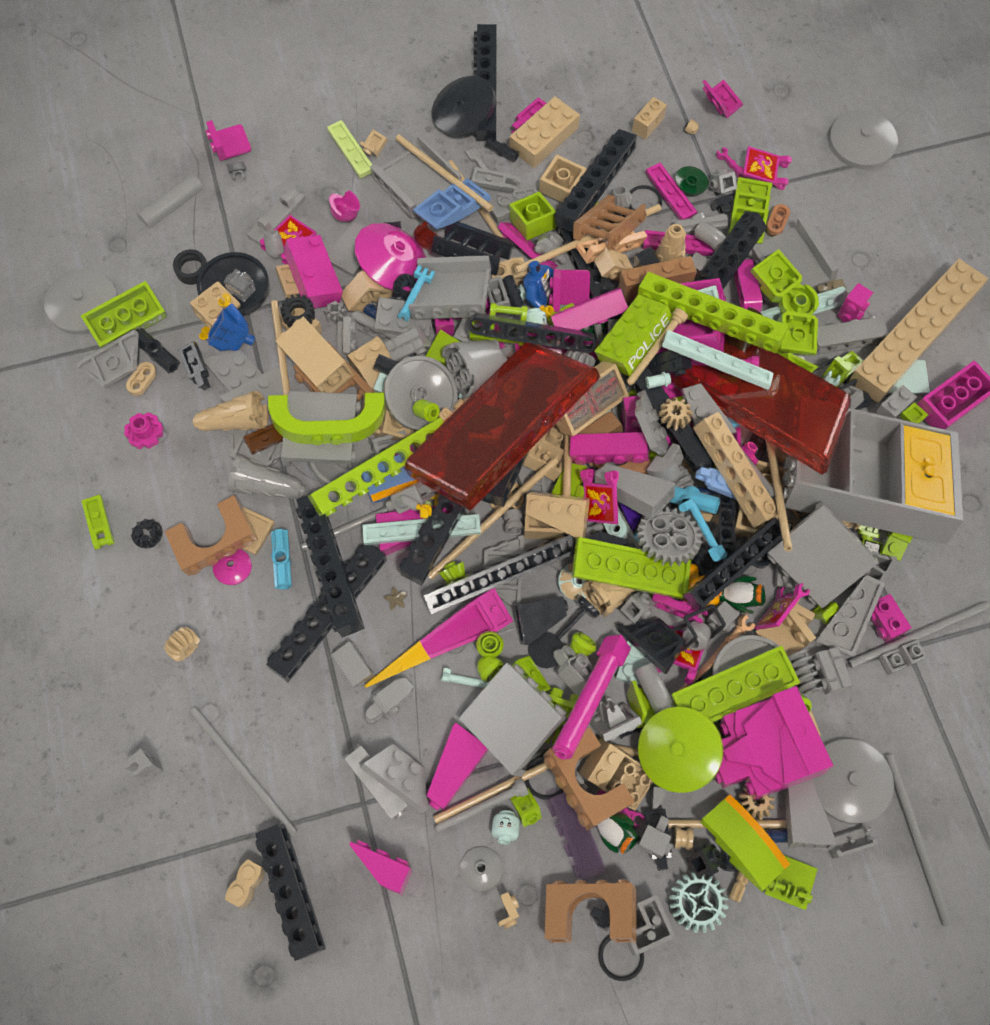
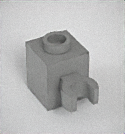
(655, 840)

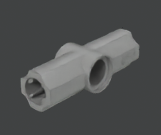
(718, 221)

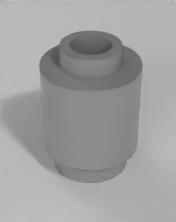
(273, 244)

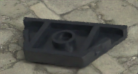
(654, 641)

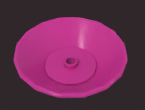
(387, 253)

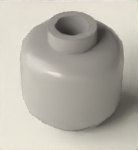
(703, 633)

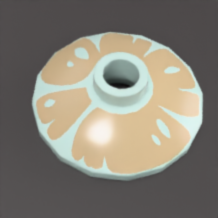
(568, 585)

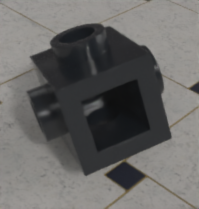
(705, 860)

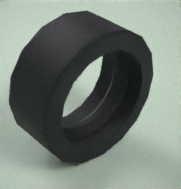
(181, 259)

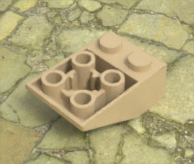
(611, 767)

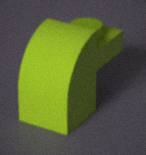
(896, 545)

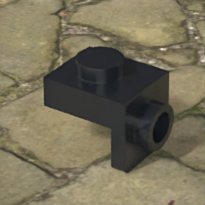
(702, 561)

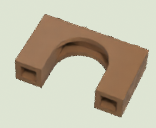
(676, 270)
(610, 424)
(236, 536)
(589, 807)
(564, 898)

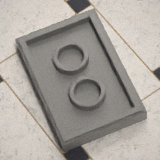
(343, 253)

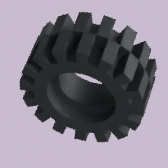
(297, 302)

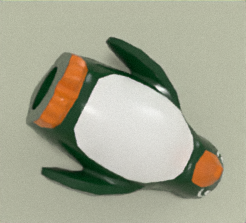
(744, 594)
(618, 833)

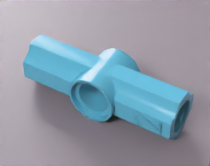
(703, 501)
(281, 548)

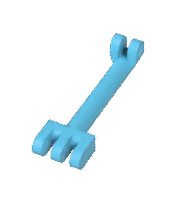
(422, 277)
(717, 551)

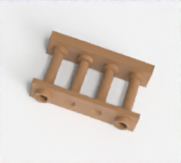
(603, 210)
(356, 381)

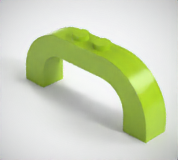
(327, 431)

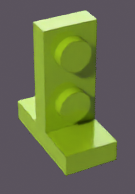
(844, 366)

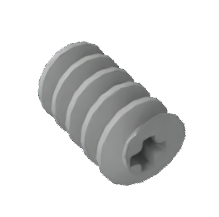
(804, 673)

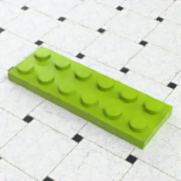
(628, 568)
(739, 685)

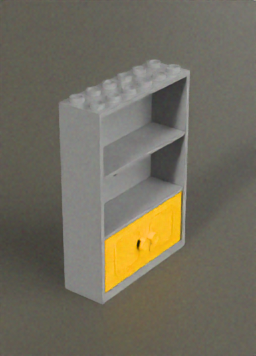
(885, 478)

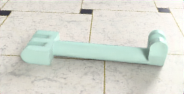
(448, 677)

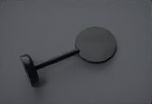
(543, 647)

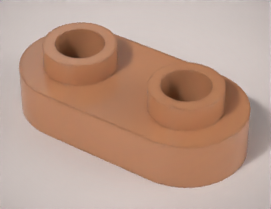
(777, 221)

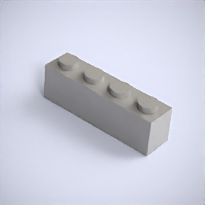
(851, 335)

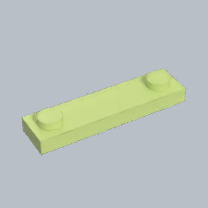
(350, 148)

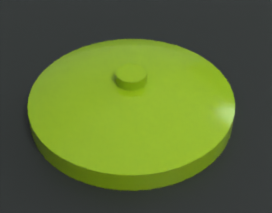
(680, 749)

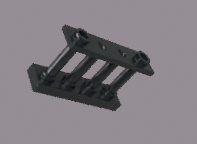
(476, 238)

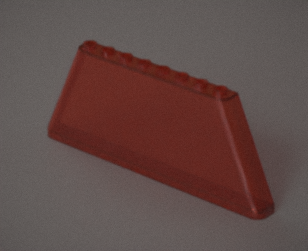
(795, 414)

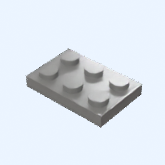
(387, 319)

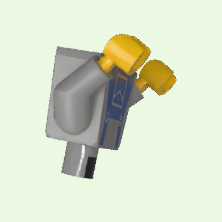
(412, 498)

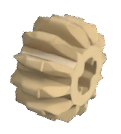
(677, 407)
(181, 644)
(760, 810)

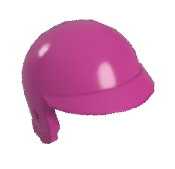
(344, 207)

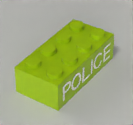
(124, 313)
(634, 334)

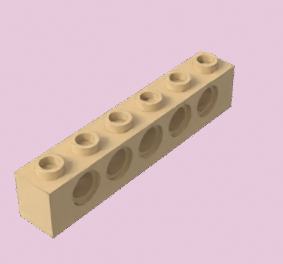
(736, 469)

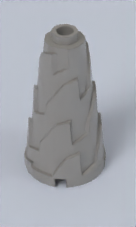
(254, 478)

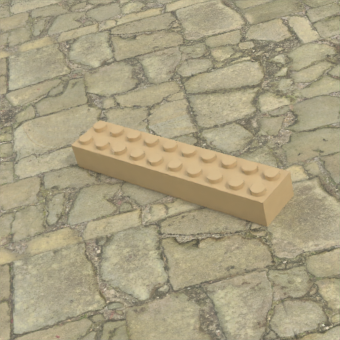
(918, 330)

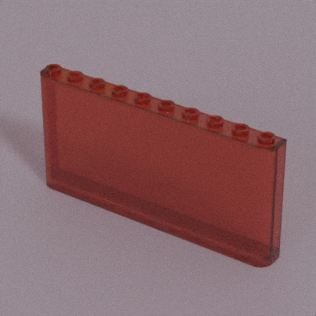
(500, 423)

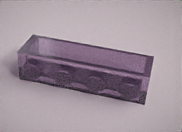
(579, 841)

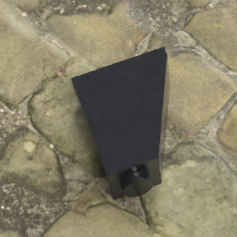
(538, 617)

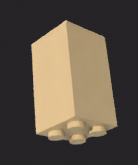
(314, 356)

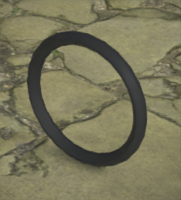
(646, 187)
(534, 793)
(615, 977)

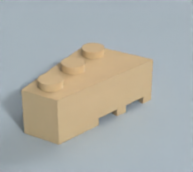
(560, 512)

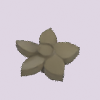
(396, 598)

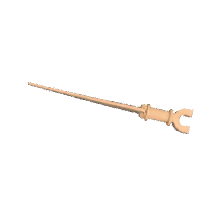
(740, 629)

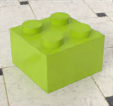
(532, 215)

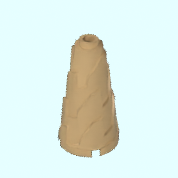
(672, 244)
(239, 413)
(605, 597)

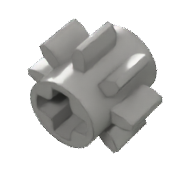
(335, 312)

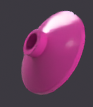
(236, 573)

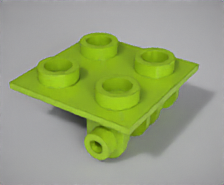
(794, 884)

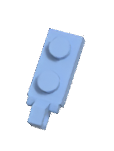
(714, 481)

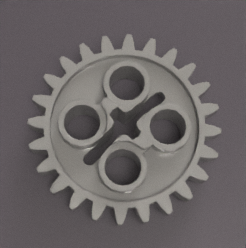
(669, 537)

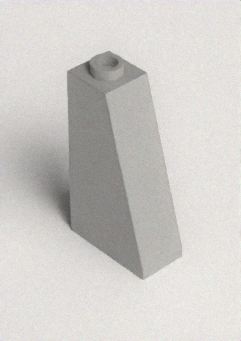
(638, 490)
(386, 799)
(806, 819)

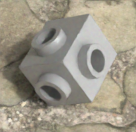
(723, 181)
(638, 606)

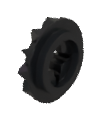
(401, 281)
(143, 541)

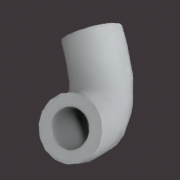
(709, 235)

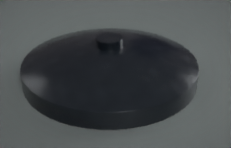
(463, 106)
(222, 265)

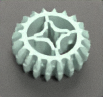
(708, 907)

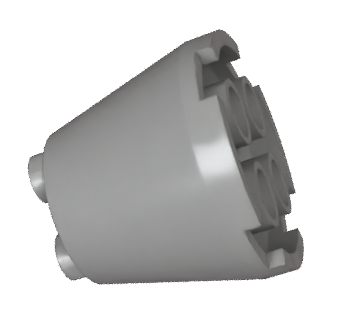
(473, 363)

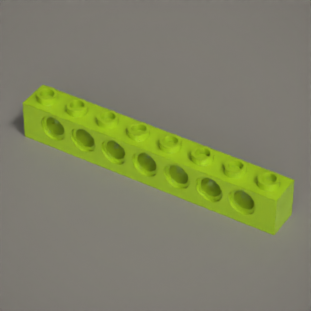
(715, 312)
(320, 497)

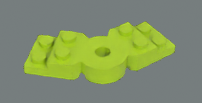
(783, 285)

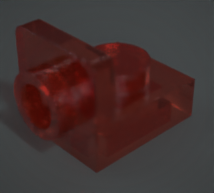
(424, 236)

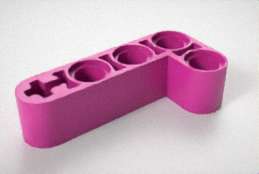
(748, 286)

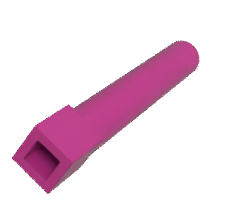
(611, 655)

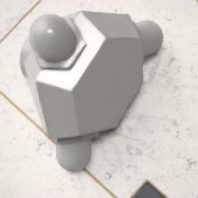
(548, 243)

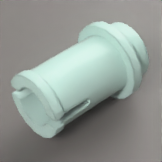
(658, 380)

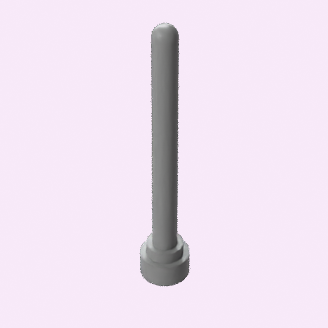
(517, 789)

